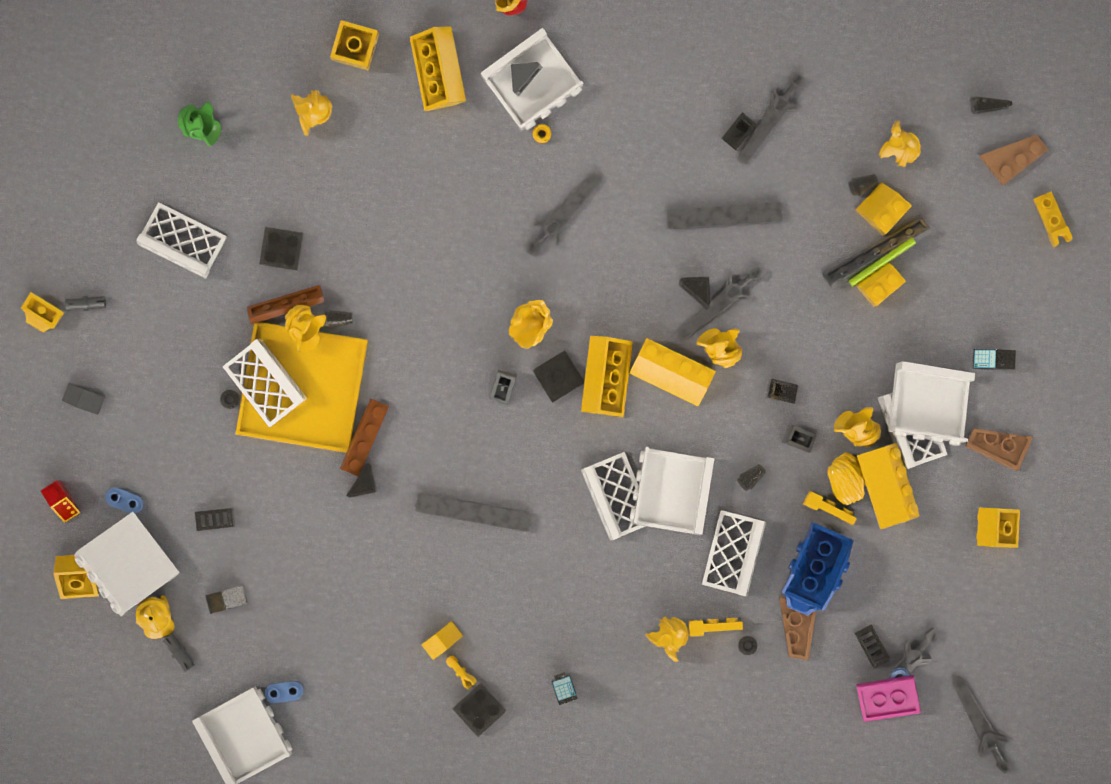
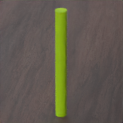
(881, 262)

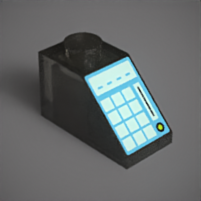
(994, 359)
(564, 688)

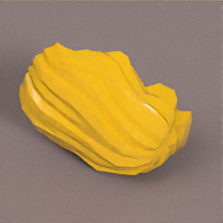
(530, 323)
(846, 479)

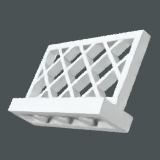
(174, 255)
(276, 370)
(903, 444)
(600, 498)
(749, 560)

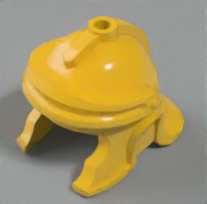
(312, 110)
(902, 145)
(304, 327)
(721, 346)
(858, 427)
(159, 610)
(671, 636)

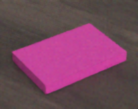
(888, 698)

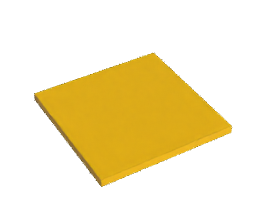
(326, 375)

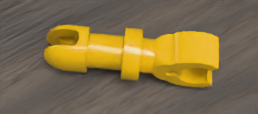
(465, 677)

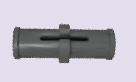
(85, 303)
(178, 652)

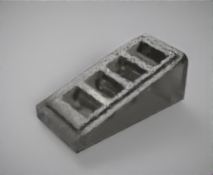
(983, 104)
(230, 519)
(880, 661)

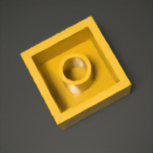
(354, 45)

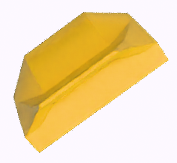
(41, 313)

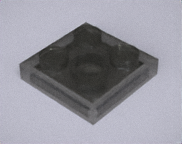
(281, 248)
(558, 376)
(479, 709)

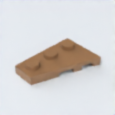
(1013, 158)
(1000, 447)
(797, 630)

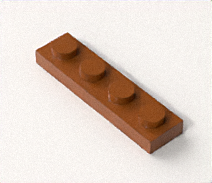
(282, 305)
(364, 437)

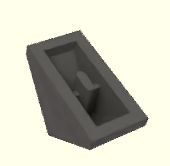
(523, 74)
(503, 387)
(83, 399)
(799, 438)

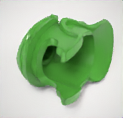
(199, 123)

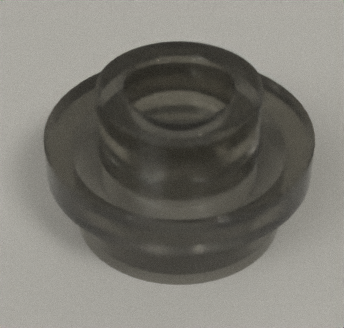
(223, 399)
(752, 649)

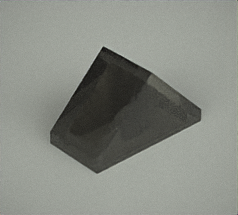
(739, 131)
(698, 289)
(781, 391)
(364, 484)
(226, 599)

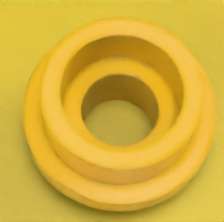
(542, 127)

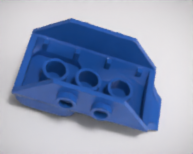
(817, 569)

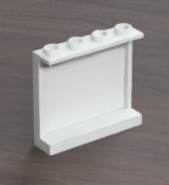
(544, 92)
(930, 403)
(672, 491)
(126, 564)
(242, 736)

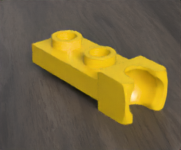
(1052, 218)
(815, 501)
(697, 627)

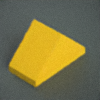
(442, 640)

